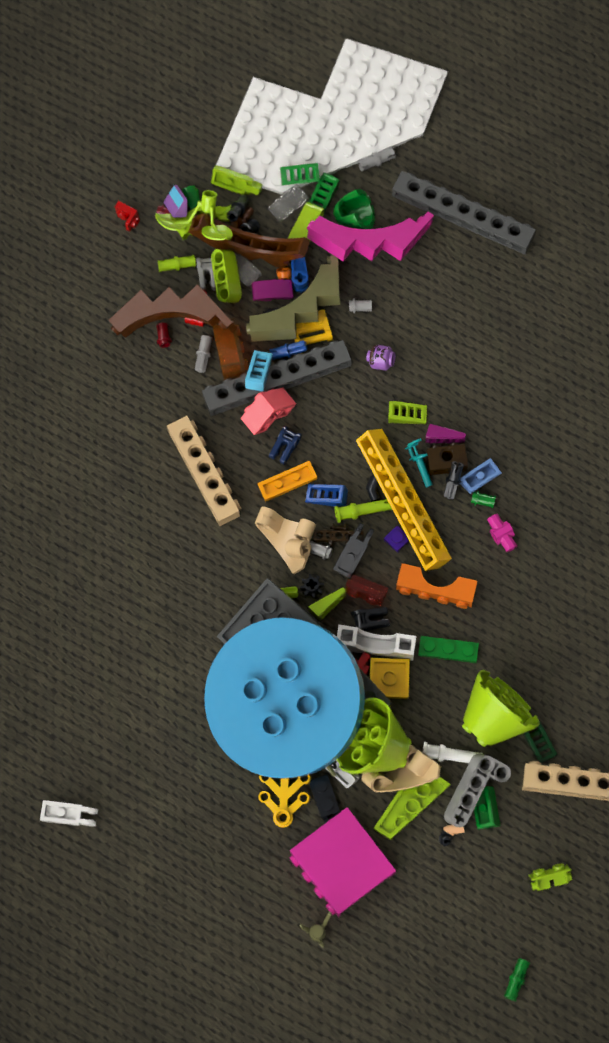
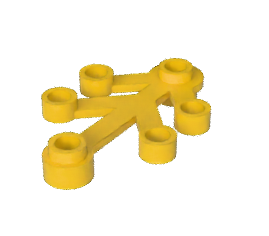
(284, 792)

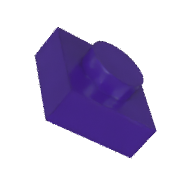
(396, 538)

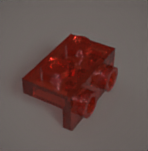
(367, 590)

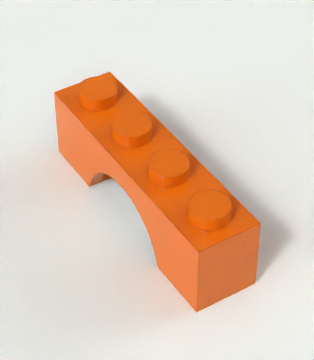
(459, 592)

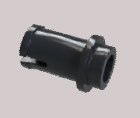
(251, 226)

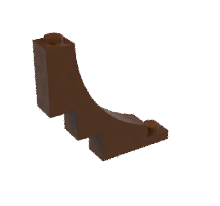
(193, 305)

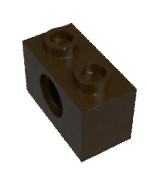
(438, 465)

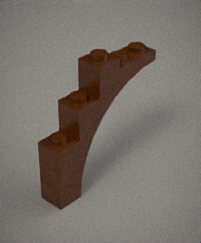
(252, 246)

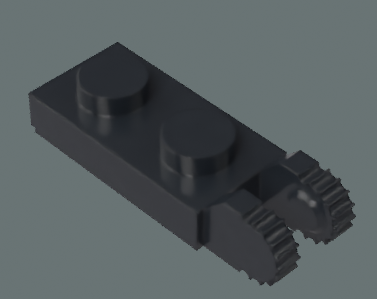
(352, 552)
(324, 797)

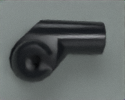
(372, 489)

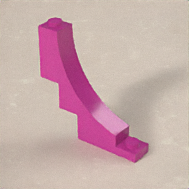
(394, 240)

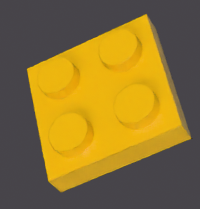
(391, 676)

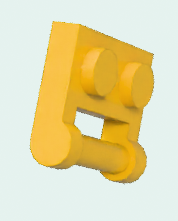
(322, 324)

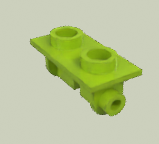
(542, 877)

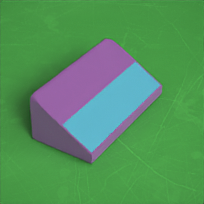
(176, 202)

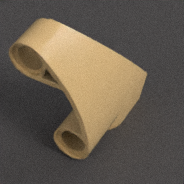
(287, 537)
(417, 771)

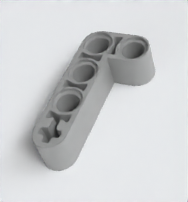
(473, 792)

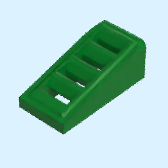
(315, 170)
(321, 184)

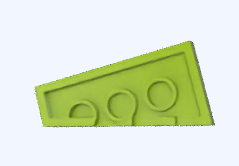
(408, 805)

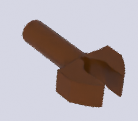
(245, 217)

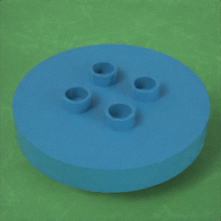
(284, 698)

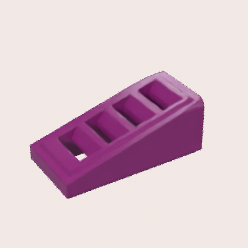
(440, 434)

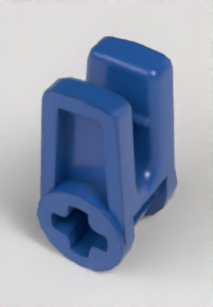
(299, 272)

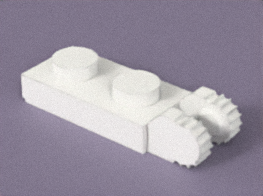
(66, 813)

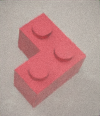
(266, 409)

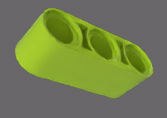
(308, 213)
(226, 276)

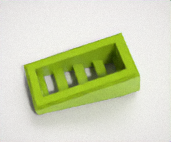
(408, 406)
(325, 605)

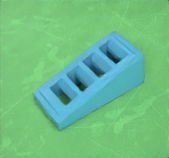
(258, 382)

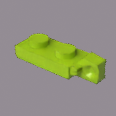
(235, 181)

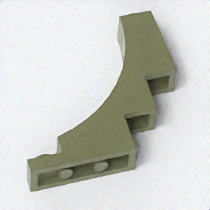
(282, 322)

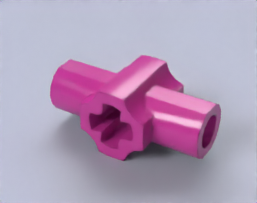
(502, 532)

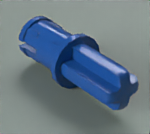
(288, 350)

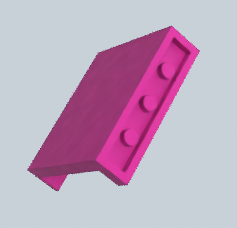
(341, 862)

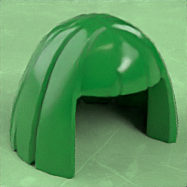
(355, 210)

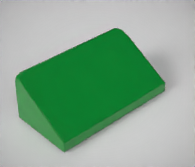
(486, 809)

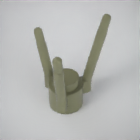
(317, 932)

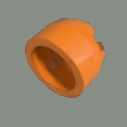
(283, 273)

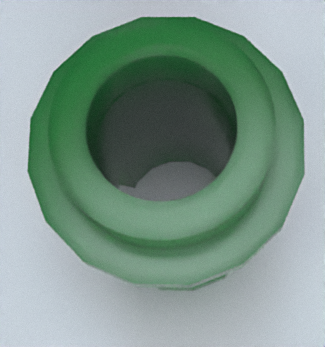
(483, 499)

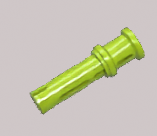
(353, 510)

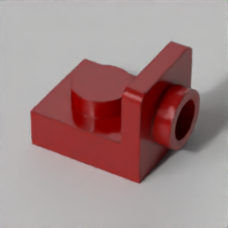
(127, 213)

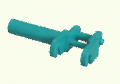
(420, 462)

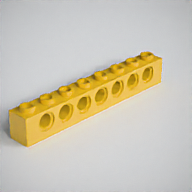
(403, 499)

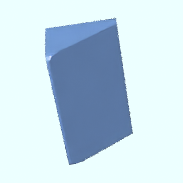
(480, 476)

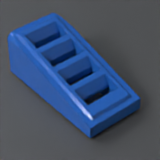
(340, 502)

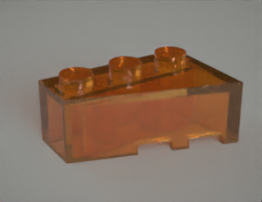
(230, 351)

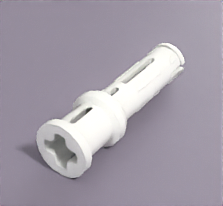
(442, 753)

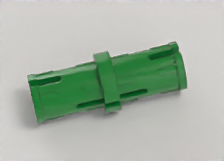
(517, 979)

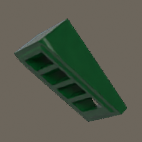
(541, 730)

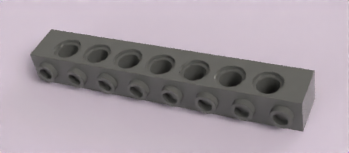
(468, 220)
(287, 380)

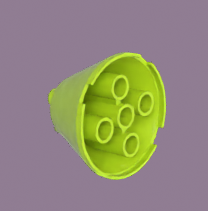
(496, 711)
(378, 743)

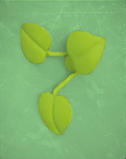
(208, 205)

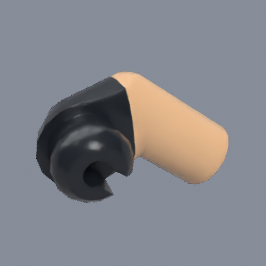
(448, 833)

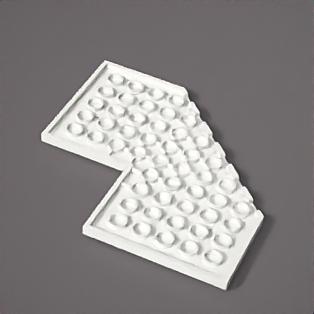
(367, 107)

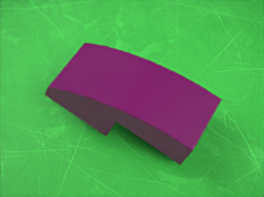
(272, 289)

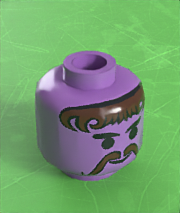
(381, 357)

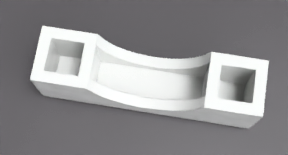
(393, 646)

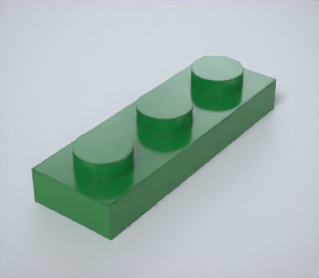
(448, 649)

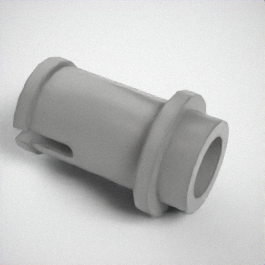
(360, 305)
(321, 550)

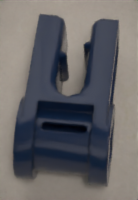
(287, 438)

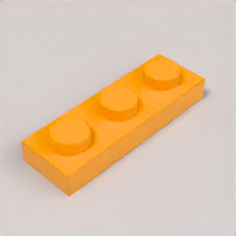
(287, 481)

